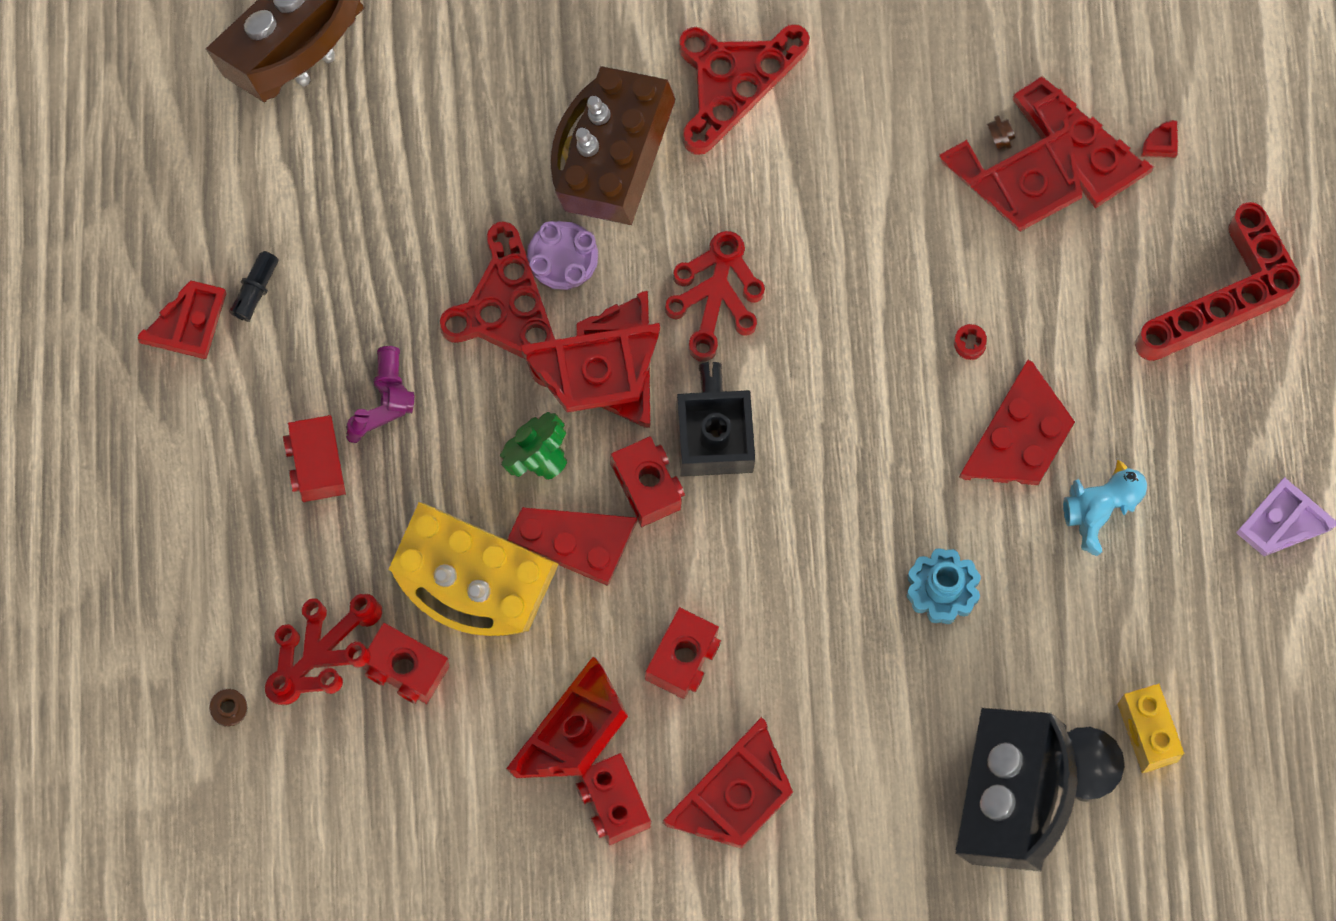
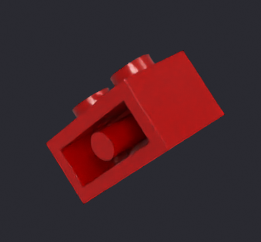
(315, 458)
(613, 799)

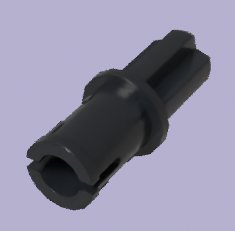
(254, 286)

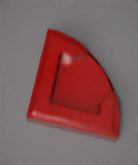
(1162, 141)

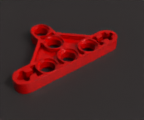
(745, 66)
(501, 292)

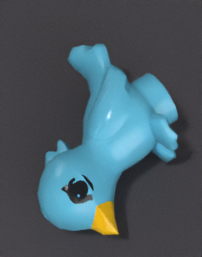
(1094, 505)

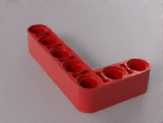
(1229, 298)

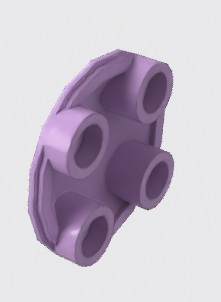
(562, 255)

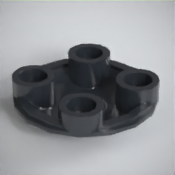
(1097, 761)

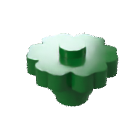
(536, 448)

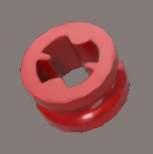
(981, 338)

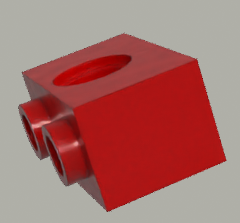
(647, 502)
(684, 632)
(390, 647)

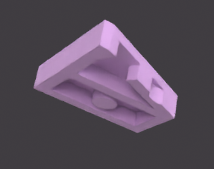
(1284, 520)

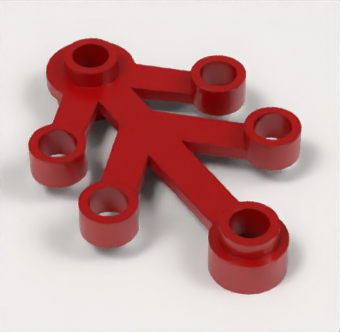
(716, 289)
(318, 651)

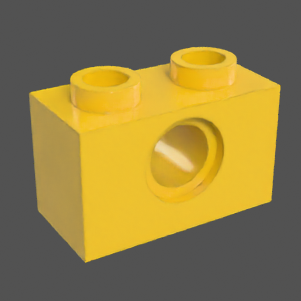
(1150, 728)

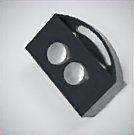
(1016, 790)

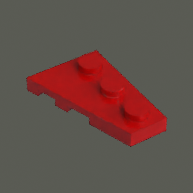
(575, 540)

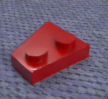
(188, 321)

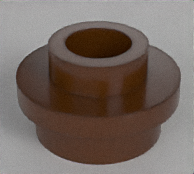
(1001, 132)
(233, 717)

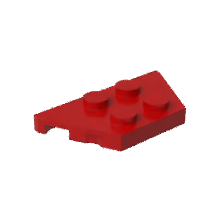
(616, 317)
(595, 367)
(1022, 433)
(573, 729)
(736, 793)

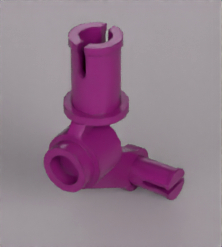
(394, 397)

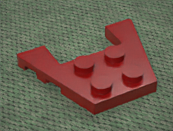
(1031, 181)

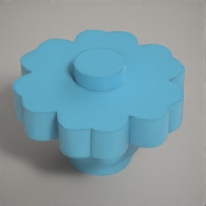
(943, 586)

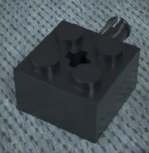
(715, 410)

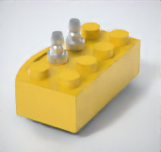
(470, 572)

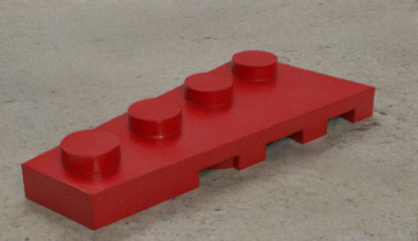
(1101, 160)

